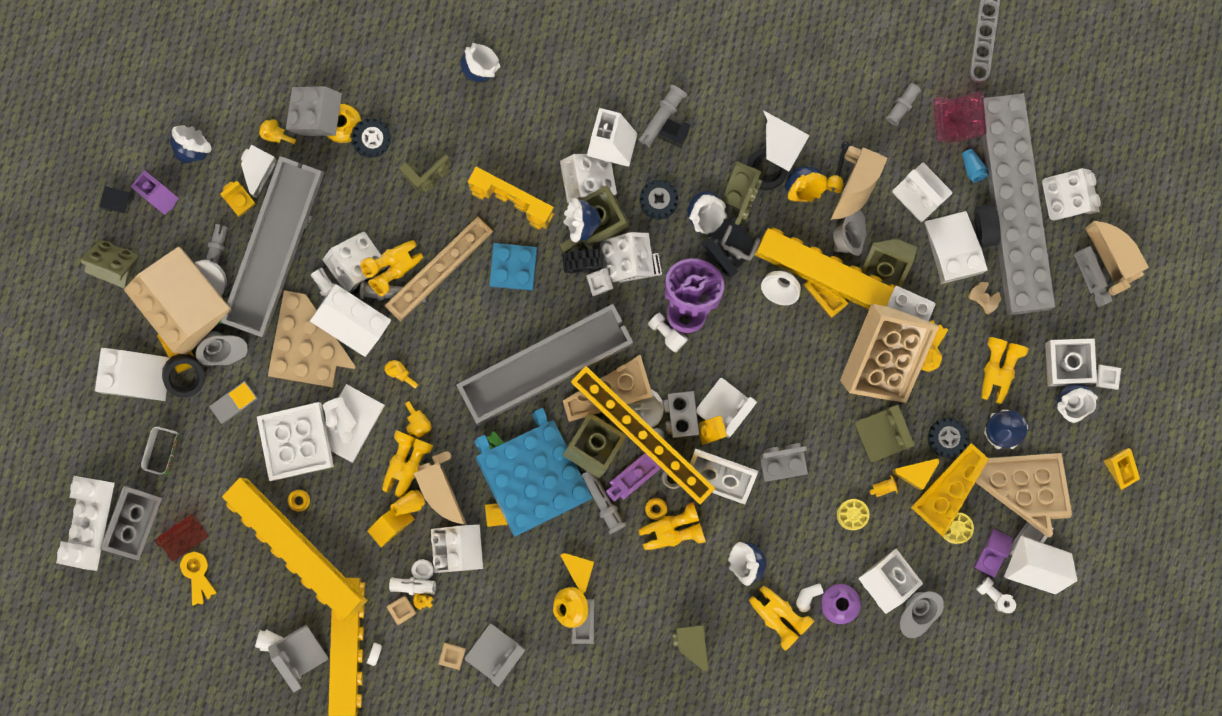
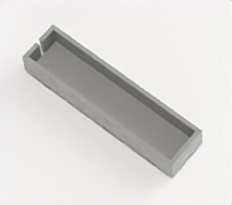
(272, 246)
(545, 364)

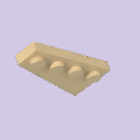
(627, 382)

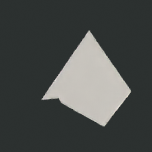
(783, 142)

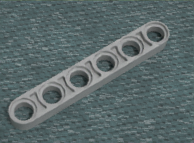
(985, 41)

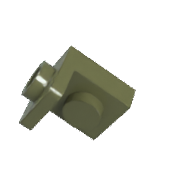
(570, 246)

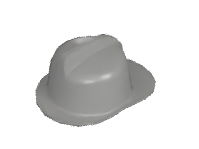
(850, 234)
(220, 349)
(920, 613)

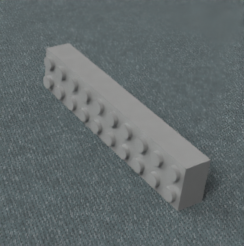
(1016, 198)

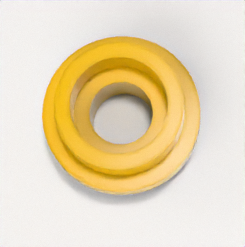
(291, 500)
(656, 501)

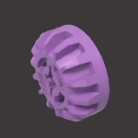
(689, 281)

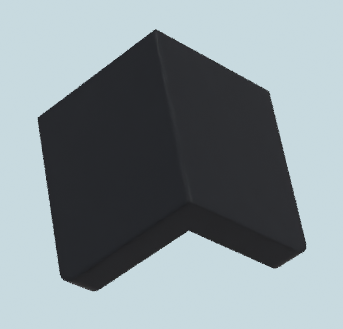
(674, 132)
(115, 200)

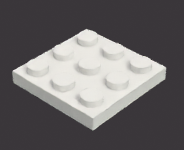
(295, 441)

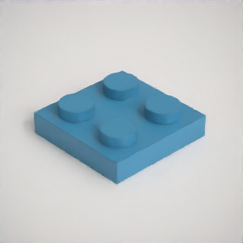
(513, 266)

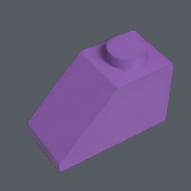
(154, 192)

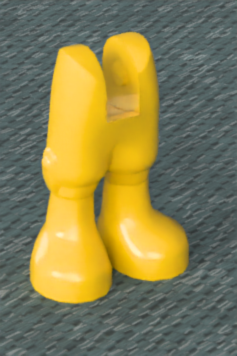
(399, 263)
(1001, 376)
(403, 470)
(666, 531)
(772, 617)

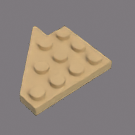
(303, 349)
(1030, 487)

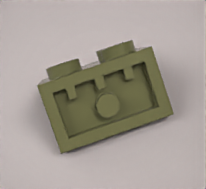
(426, 182)
(742, 189)
(884, 434)

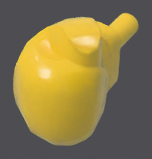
(272, 132)
(396, 369)
(418, 422)

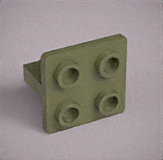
(109, 263)

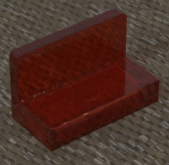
(182, 537)

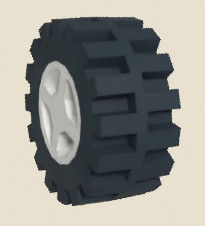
(377, 140)

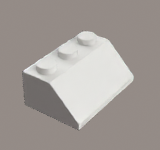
(350, 320)

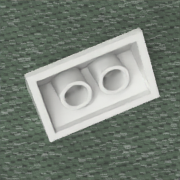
(728, 478)
(1041, 566)

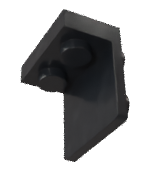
(737, 238)

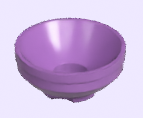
(673, 318)
(829, 608)

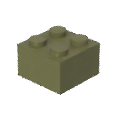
(594, 445)

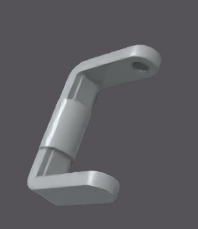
(735, 252)

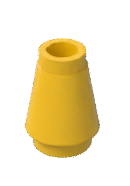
(408, 503)

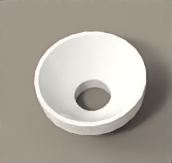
(780, 292)

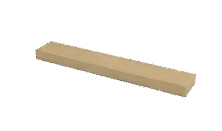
(439, 269)

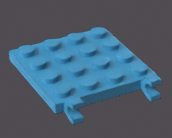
(532, 476)

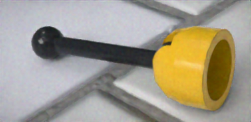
(836, 181)

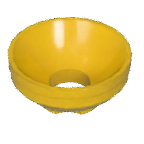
(343, 133)
(575, 605)

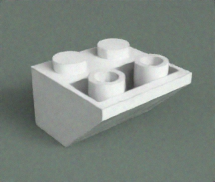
(612, 138)
(456, 548)

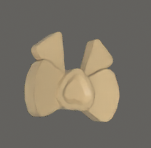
(988, 303)

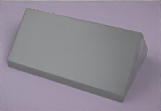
(131, 523)

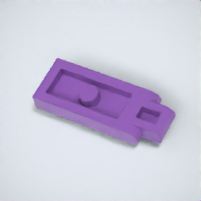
(632, 477)

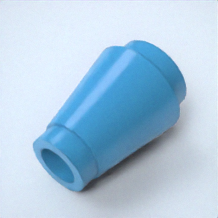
(974, 166)

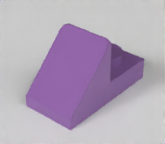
(994, 552)

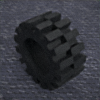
(582, 261)

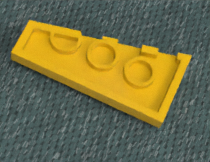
(947, 494)

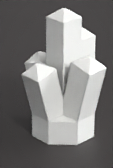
(339, 418)

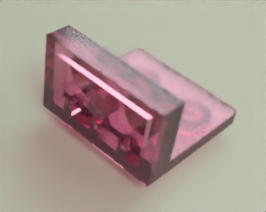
(959, 118)

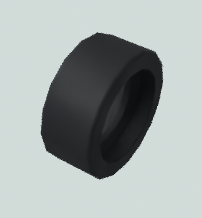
(771, 184)
(987, 225)
(187, 391)

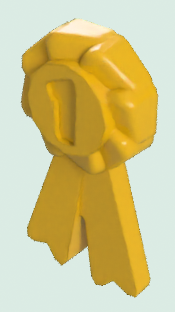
(934, 356)
(194, 567)

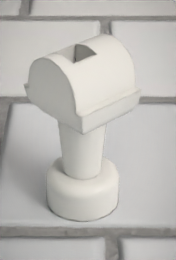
(673, 338)
(1002, 601)

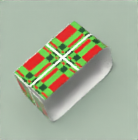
(149, 448)

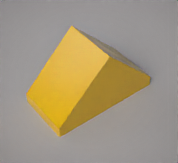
(1123, 468)
(918, 473)
(389, 526)
(579, 569)

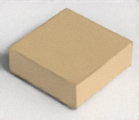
(401, 610)
(452, 656)

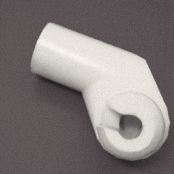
(806, 595)

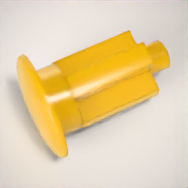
(884, 487)
(422, 600)

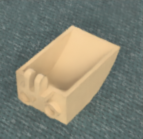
(860, 182)
(1118, 254)
(438, 490)

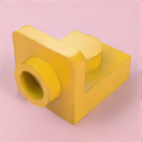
(237, 198)
(494, 515)

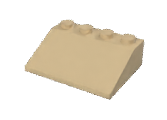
(177, 301)
(888, 354)

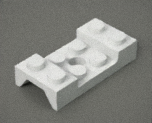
(84, 536)

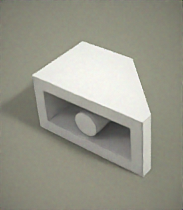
(256, 168)

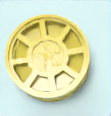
(853, 514)
(960, 529)

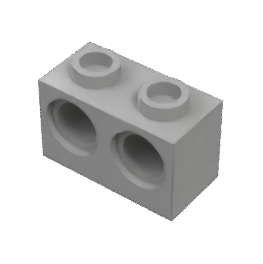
(688, 415)

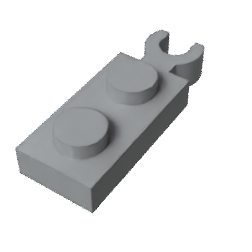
(1093, 275)

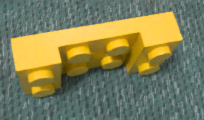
(484, 184)

